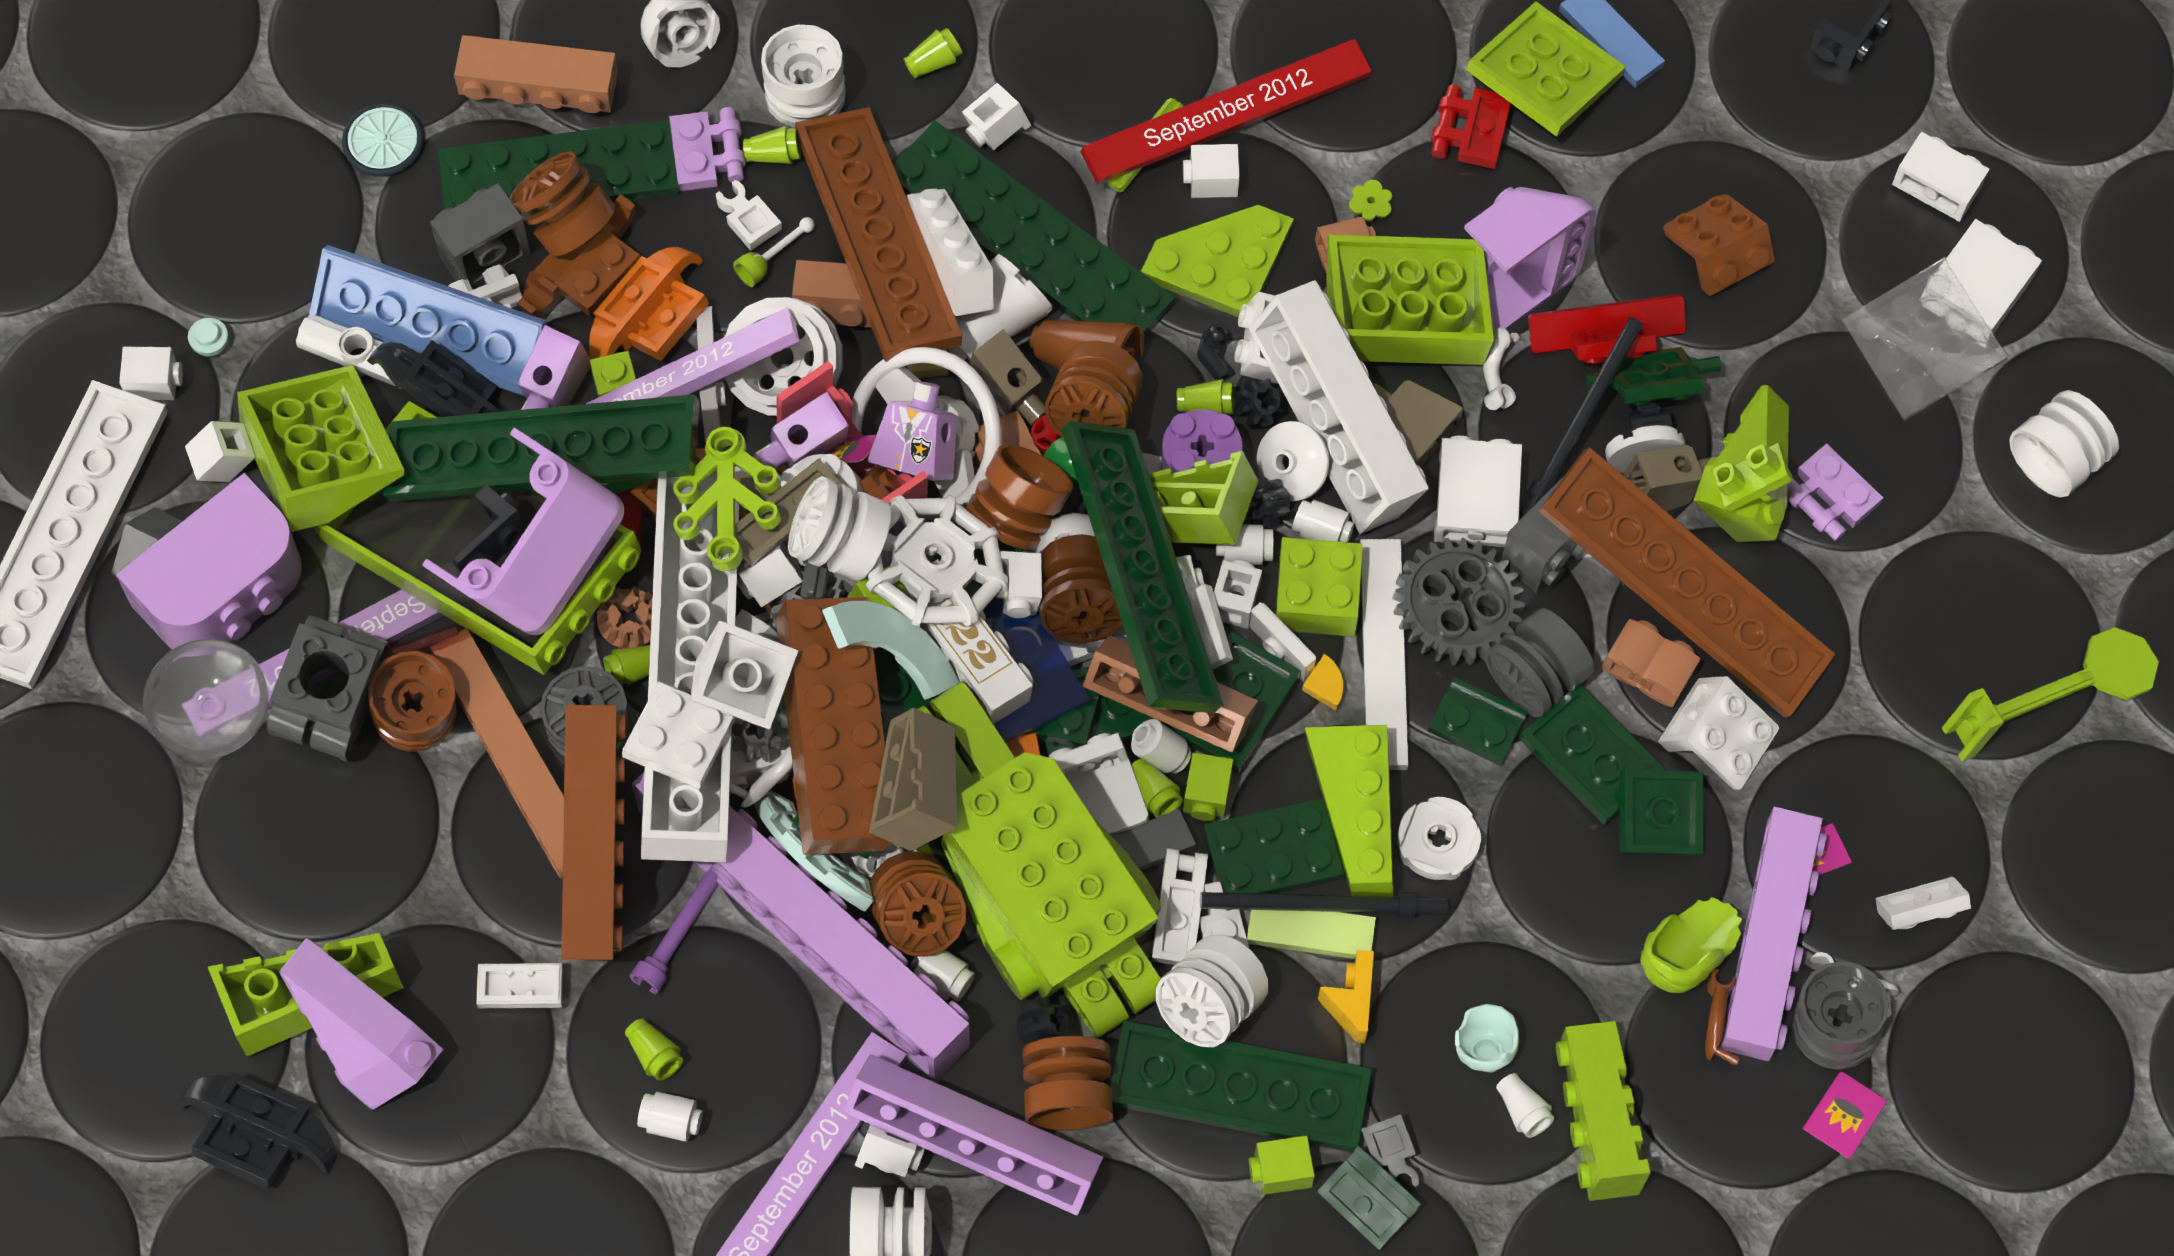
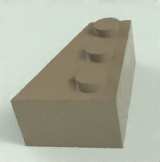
(916, 781)

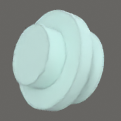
(208, 337)

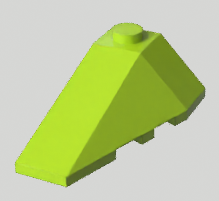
(1764, 423)

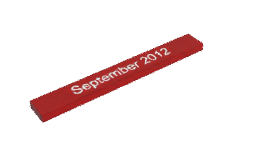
(1225, 111)

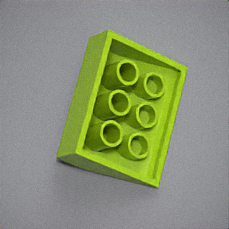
(1411, 298)
(318, 445)

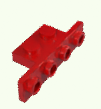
(1595, 328)

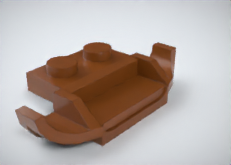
(586, 272)

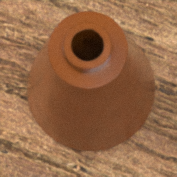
(1056, 337)

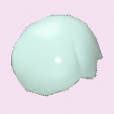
(1487, 1038)

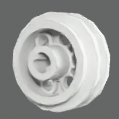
(820, 338)

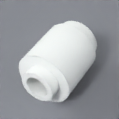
(1322, 522)
(1252, 546)
(1160, 746)
(946, 972)
(669, 1116)

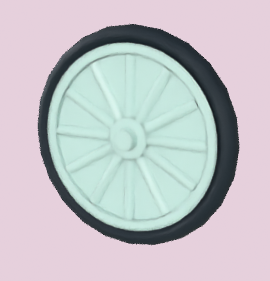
(382, 139)

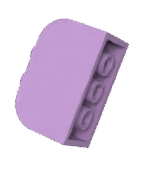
(215, 569)

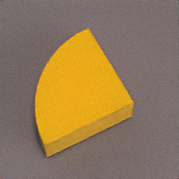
(1325, 683)

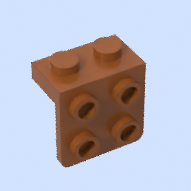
(1723, 240)

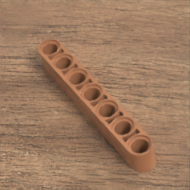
(506, 742)

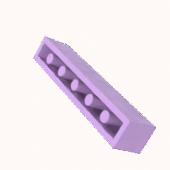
(1772, 934)
(973, 1134)

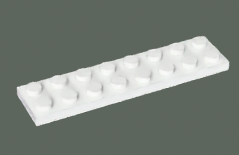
(70, 523)

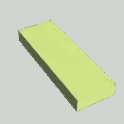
(1312, 931)

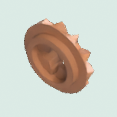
(630, 633)

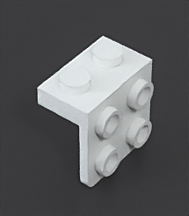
(1104, 782)

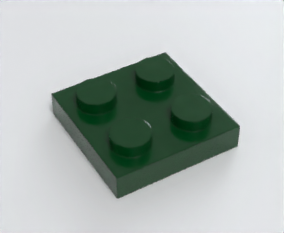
(1661, 812)

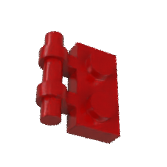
(1483, 129)

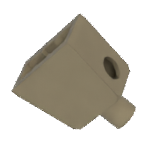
(1009, 377)
(1421, 418)
(1667, 475)

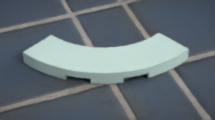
(887, 628)
(778, 817)

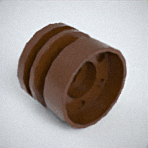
(1076, 591)

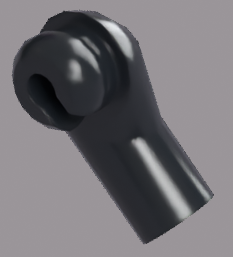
(1211, 351)

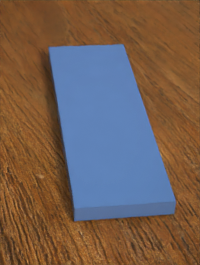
(418, 310)

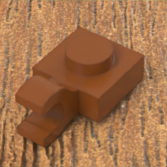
(879, 482)

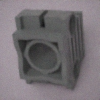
(334, 720)

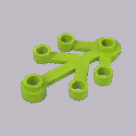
(724, 494)

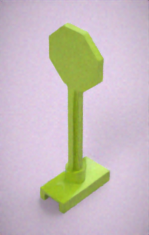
(2112, 663)

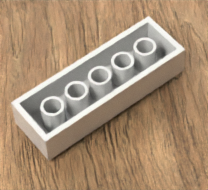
(1336, 398)

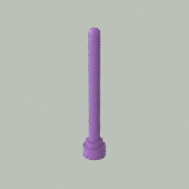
(654, 968)

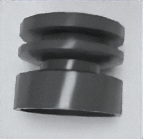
(1539, 662)
(580, 687)
(1842, 993)

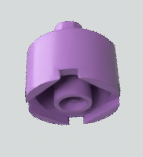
(1199, 434)

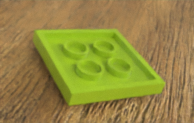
(1545, 68)

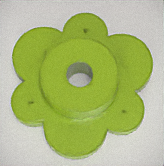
(1372, 193)

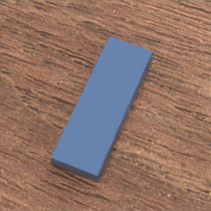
(1615, 36)

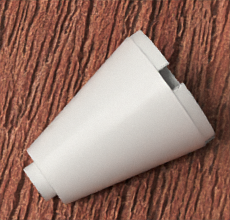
(1015, 308)

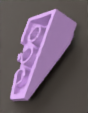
(365, 1037)

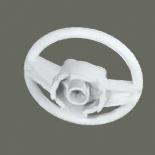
(898, 384)

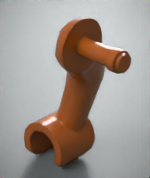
(1717, 1019)

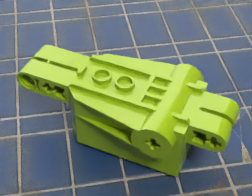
(1044, 877)

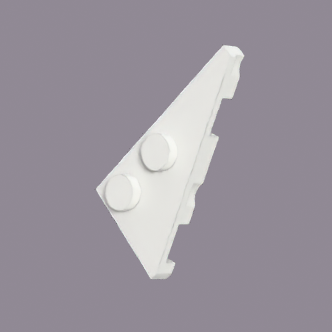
(713, 394)

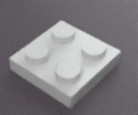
(677, 736)

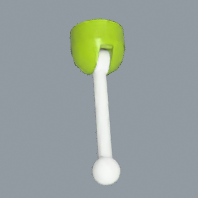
(753, 267)

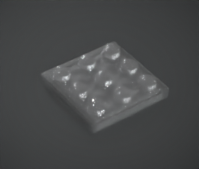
(1924, 339)

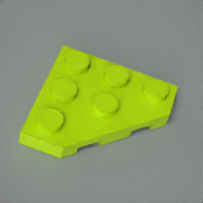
(1221, 259)

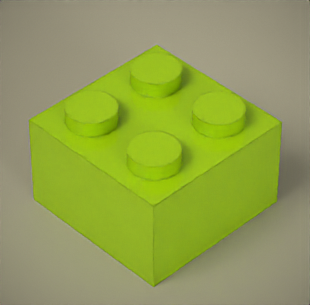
(1319, 586)

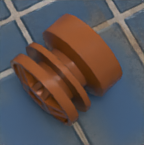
(562, 203)
(1094, 386)
(1020, 495)
(416, 679)
(904, 886)
(1067, 1083)

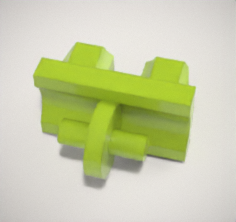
(1754, 477)

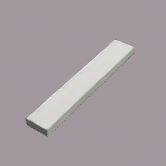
(1384, 645)

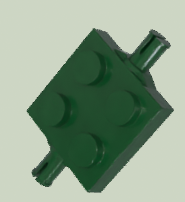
(1660, 375)

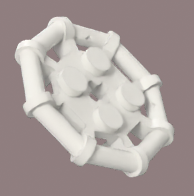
(957, 562)

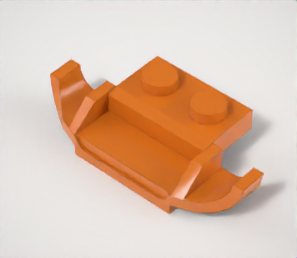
(648, 307)

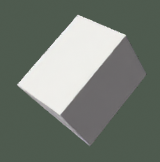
(742, 674)

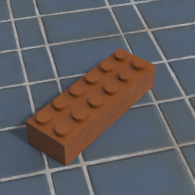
(832, 731)
(590, 832)

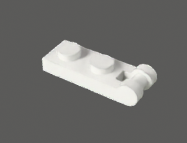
(1180, 907)

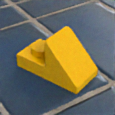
(1352, 1005)

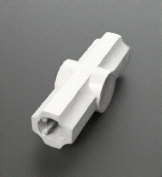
(336, 344)

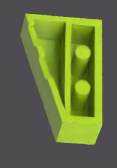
(1206, 501)

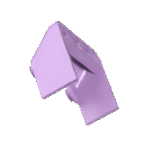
(1531, 248)
(551, 552)

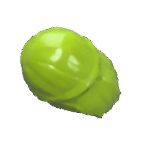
(1690, 945)

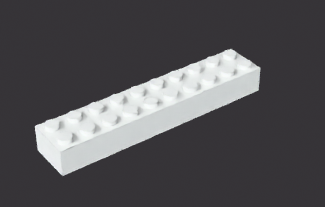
(686, 607)

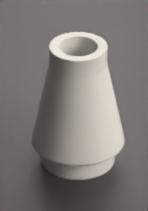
(1526, 1107)

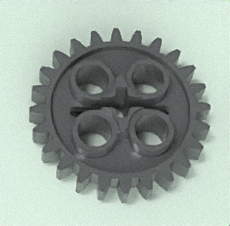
(1425, 612)

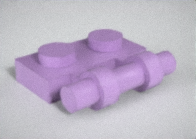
(694, 152)
(1838, 486)

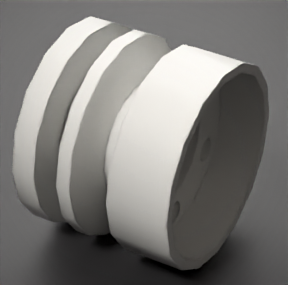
(803, 74)
(2064, 443)
(839, 529)
(1211, 990)
(889, 1230)

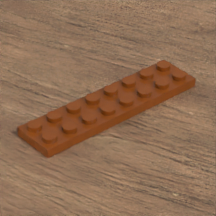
(877, 233)
(1686, 582)

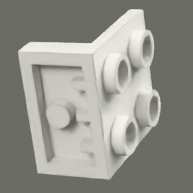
(1721, 729)

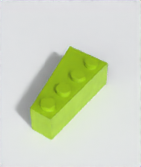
(1356, 792)
(262, 1005)
(1601, 1112)

